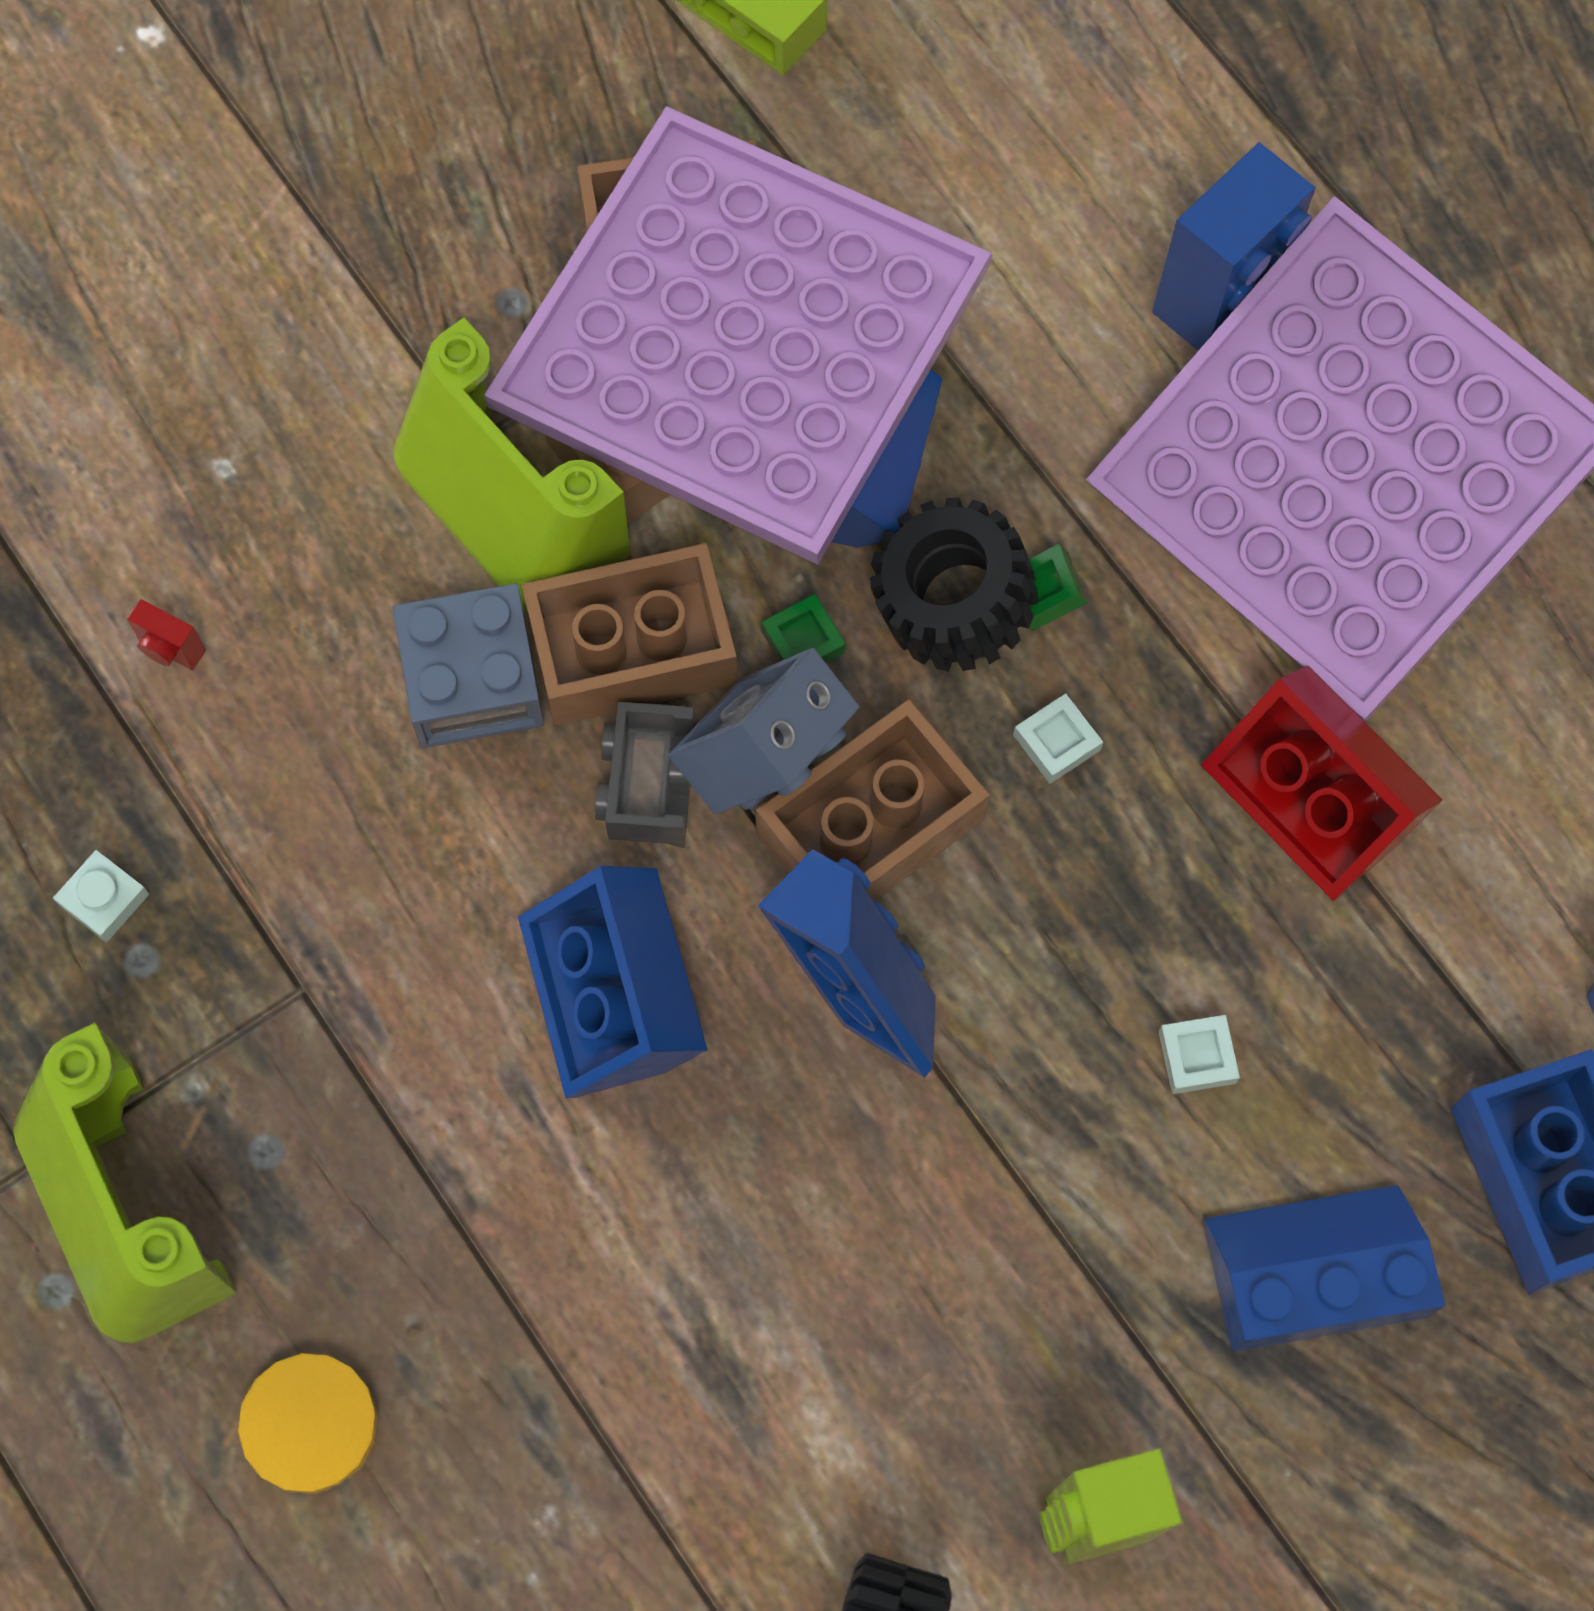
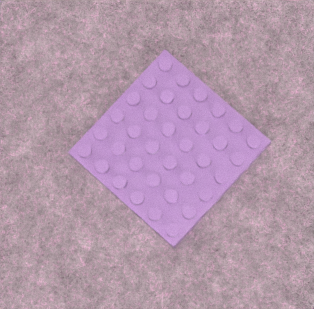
(740, 333)
(1352, 457)

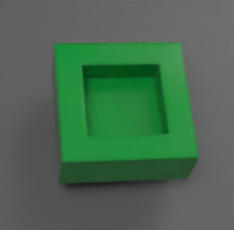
(1056, 586)
(802, 628)

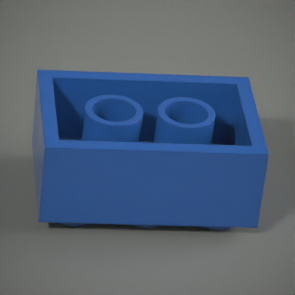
(1230, 243)
(1537, 1165)

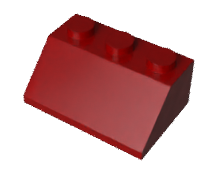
(1320, 781)

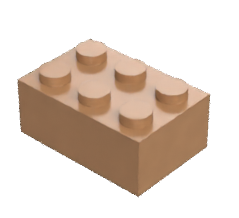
(631, 633)
(879, 802)

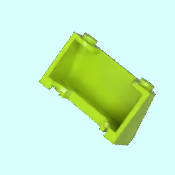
(484, 487)
(128, 1275)

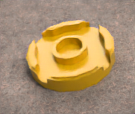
(308, 1423)

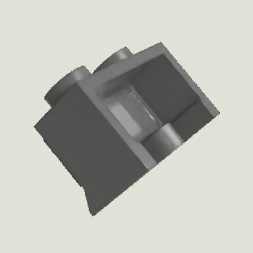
(645, 790)

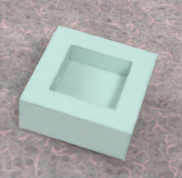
(1057, 738)
(101, 896)
(1198, 1054)

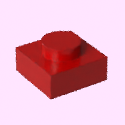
(165, 636)

